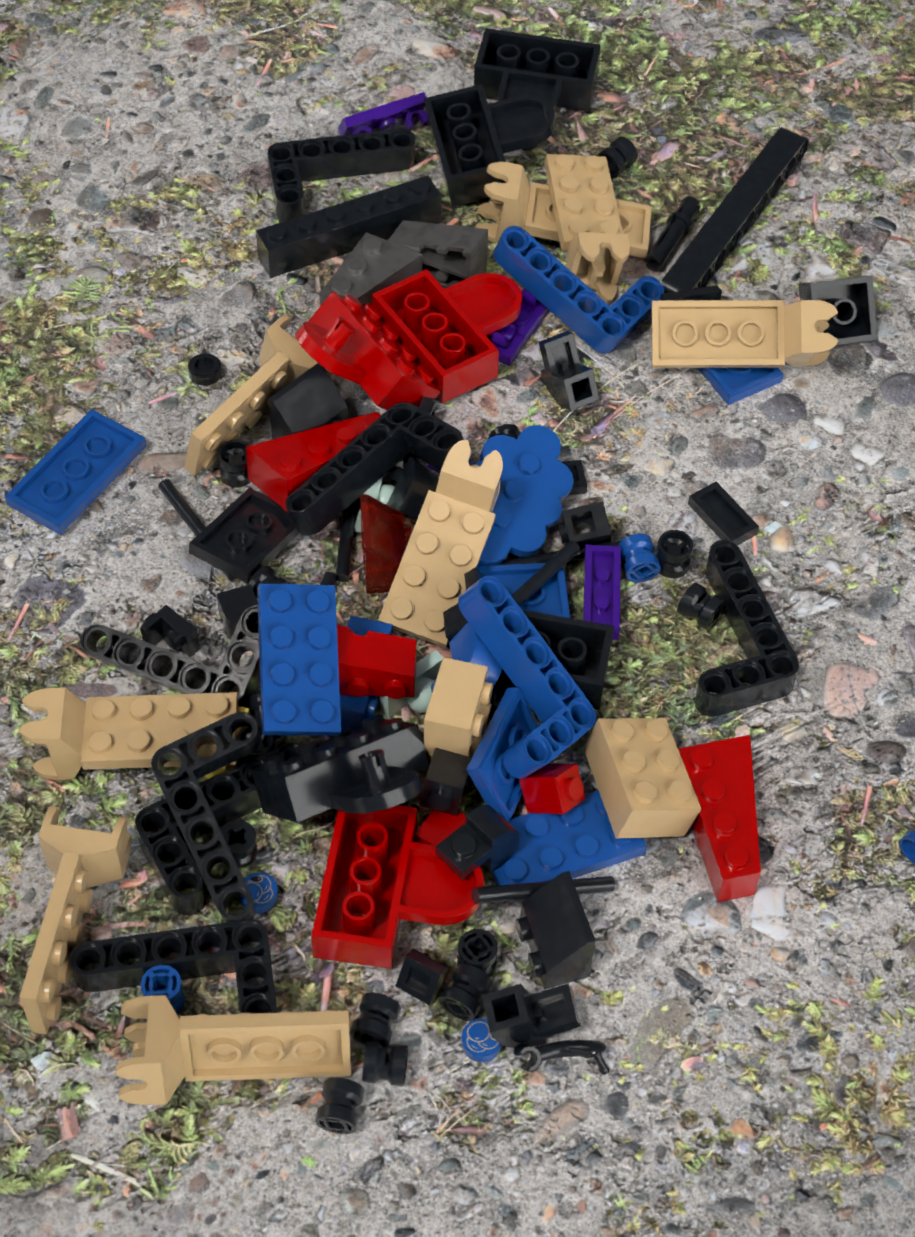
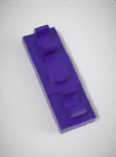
(386, 116)
(514, 336)
(602, 586)

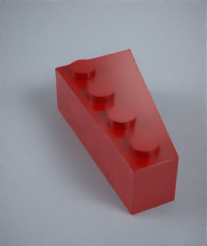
(289, 461)
(376, 664)
(728, 818)

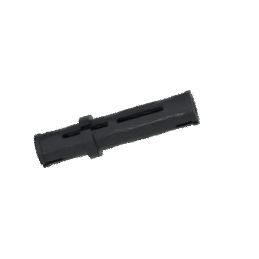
(677, 225)

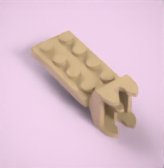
(532, 209)
(588, 220)
(740, 333)
(281, 363)
(444, 545)
(117, 729)
(81, 861)
(227, 1047)

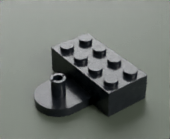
(537, 66)
(475, 134)
(349, 772)

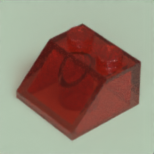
(382, 543)

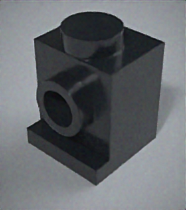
(589, 516)

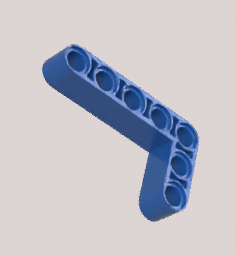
(569, 298)
(534, 669)

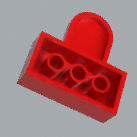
(451, 325)
(363, 349)
(379, 878)

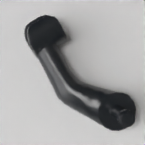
(563, 1048)

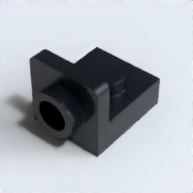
(172, 628)

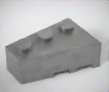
(446, 250)
(371, 268)

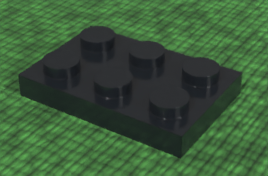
(245, 535)

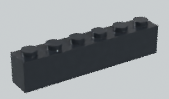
(341, 226)

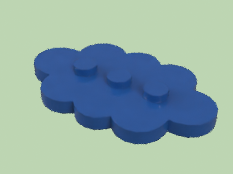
(528, 495)

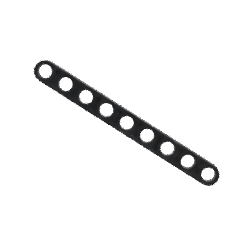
(737, 212)

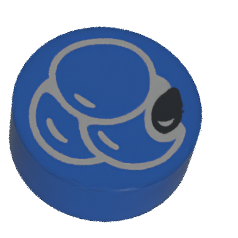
(263, 890)
(478, 1042)

